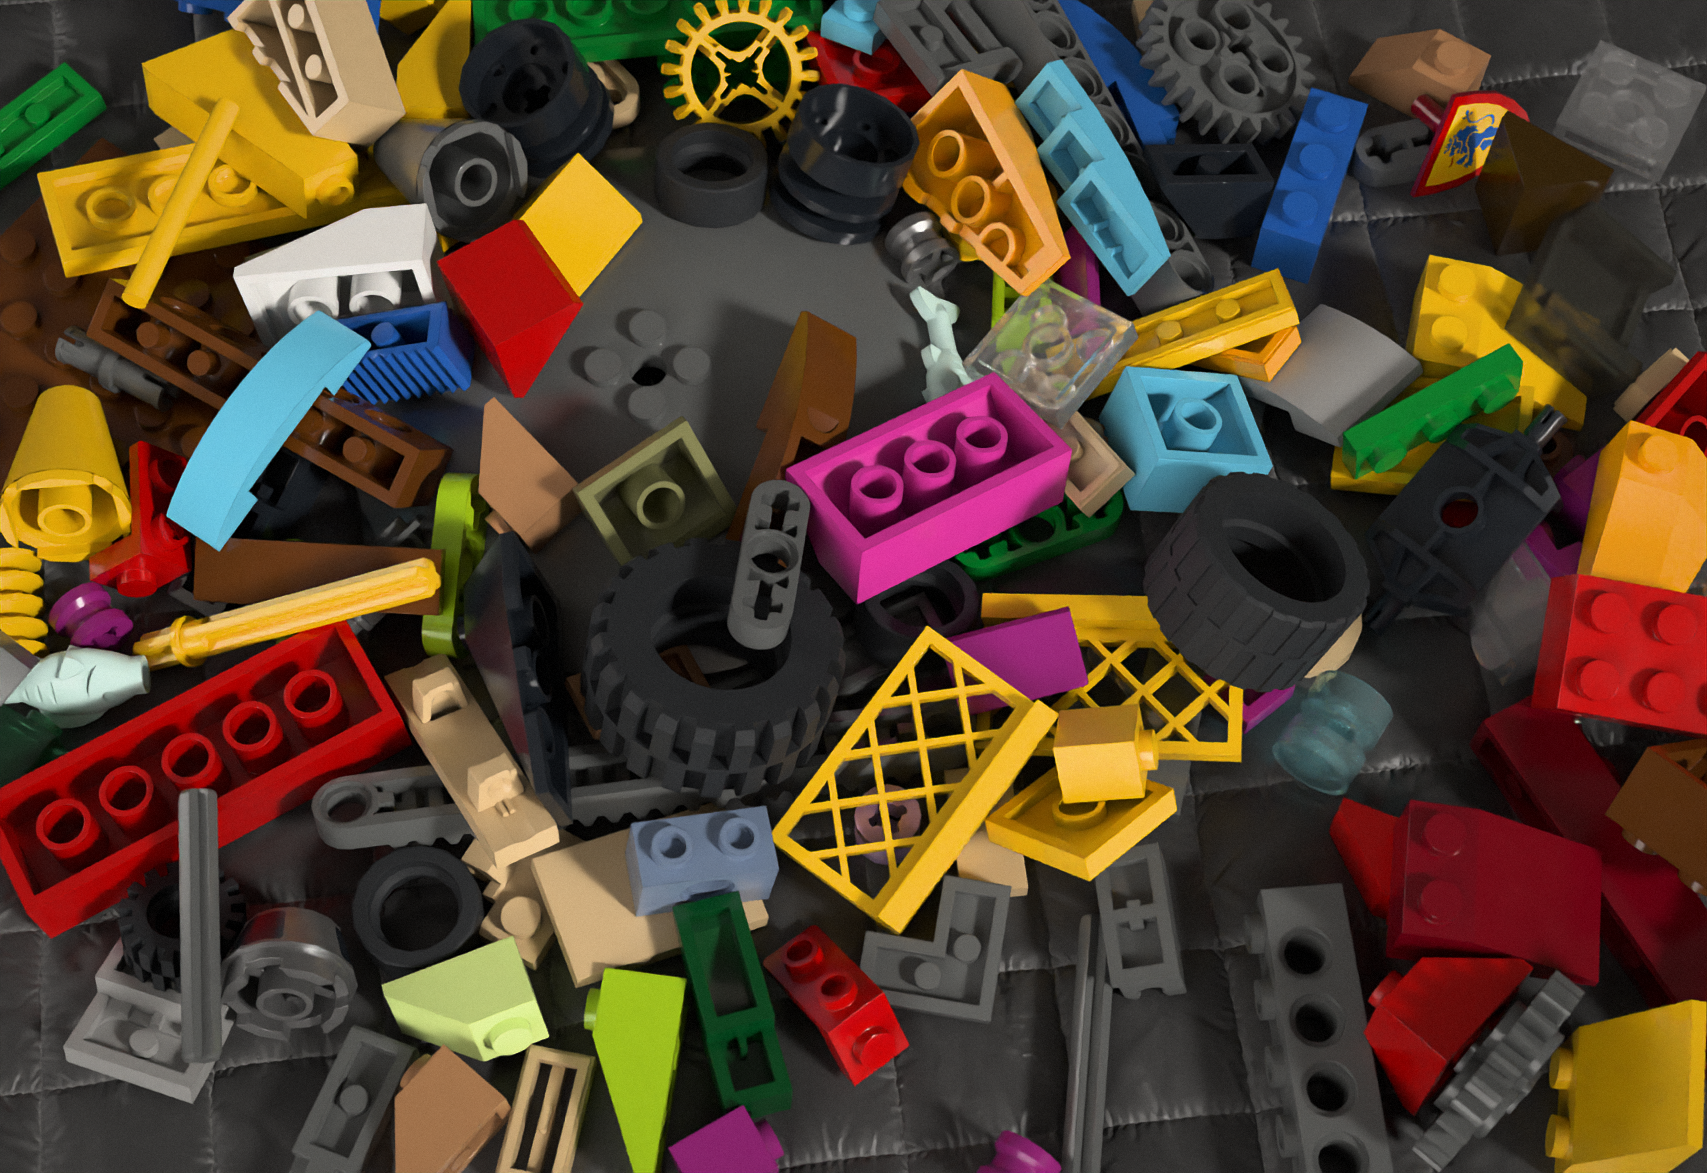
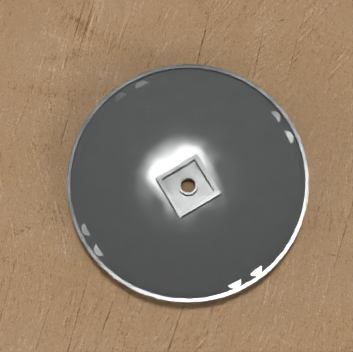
(717, 321)

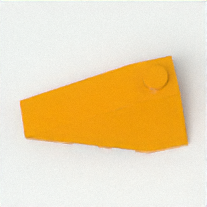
(987, 180)
(1647, 510)

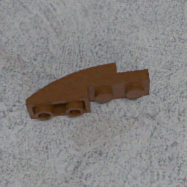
(804, 408)

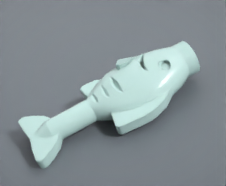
(940, 357)
(82, 684)

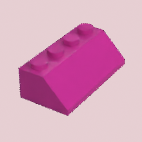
(929, 485)

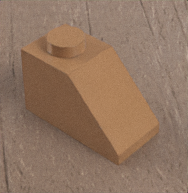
(1418, 64)
(522, 481)
(444, 1115)

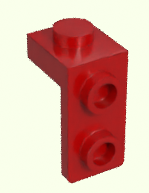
(158, 546)
(839, 1001)

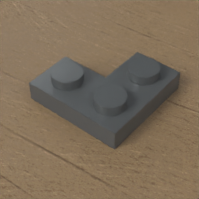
(955, 971)

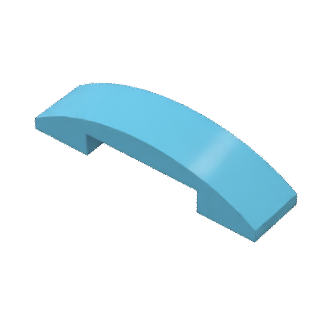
(257, 422)

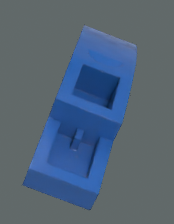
(1124, 77)

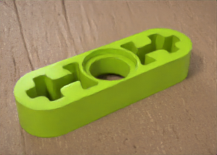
(462, 532)

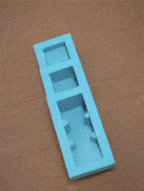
(1098, 181)

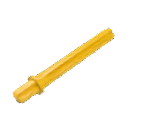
(193, 640)

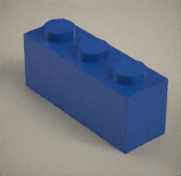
(1309, 185)

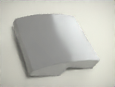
(1336, 375)
(137, 1033)

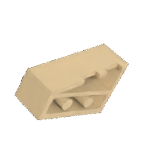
(326, 64)

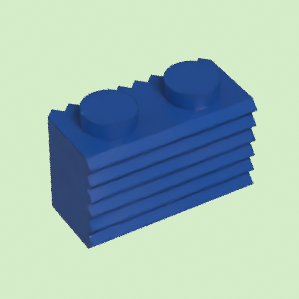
(411, 353)

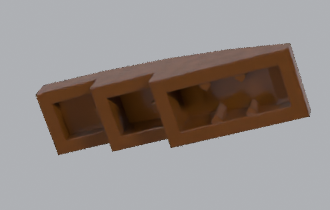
(270, 568)

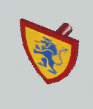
(1460, 138)

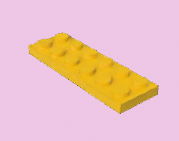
(111, 206)

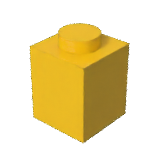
(1103, 753)

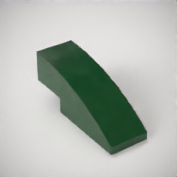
(732, 1006)

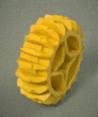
(771, 32)

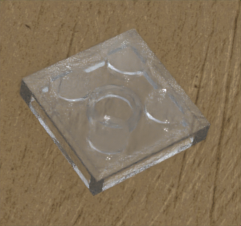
(1629, 111)
(1052, 350)

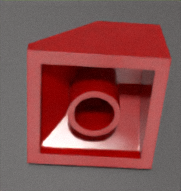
(1435, 1016)

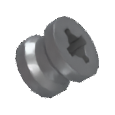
(921, 248)

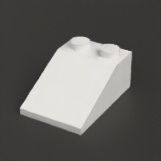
(346, 270)

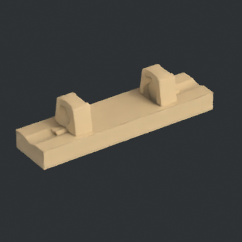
(472, 761)

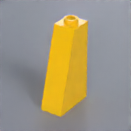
(268, 136)

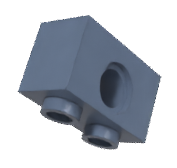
(700, 859)

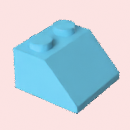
(1180, 434)

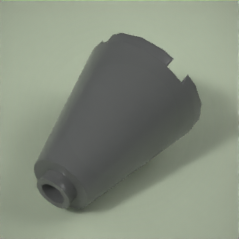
(457, 166)

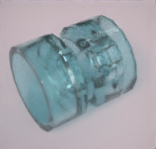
(1331, 734)

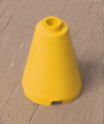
(65, 480)

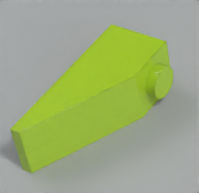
(639, 1041)

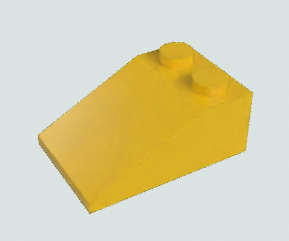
(1463, 316)
(1630, 1092)

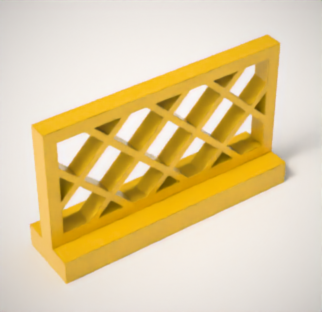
(1125, 624)
(960, 815)

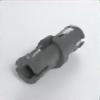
(114, 370)

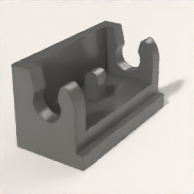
(1140, 923)

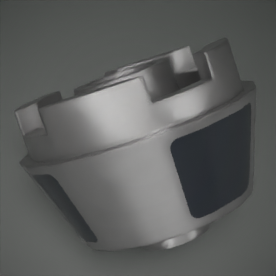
(288, 973)

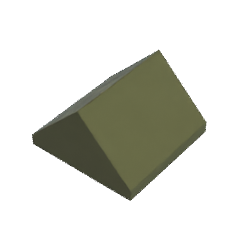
(656, 495)

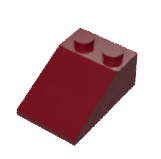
(1493, 890)

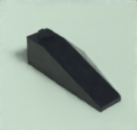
(517, 643)

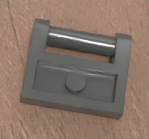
(935, 46)

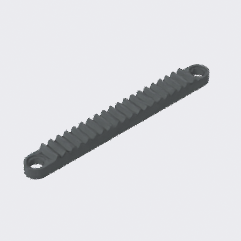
(418, 807)

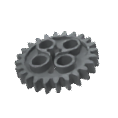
(1226, 66)
(1498, 1070)

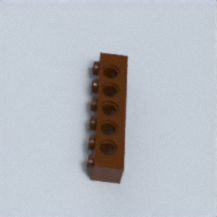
(213, 359)

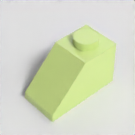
(471, 1003)

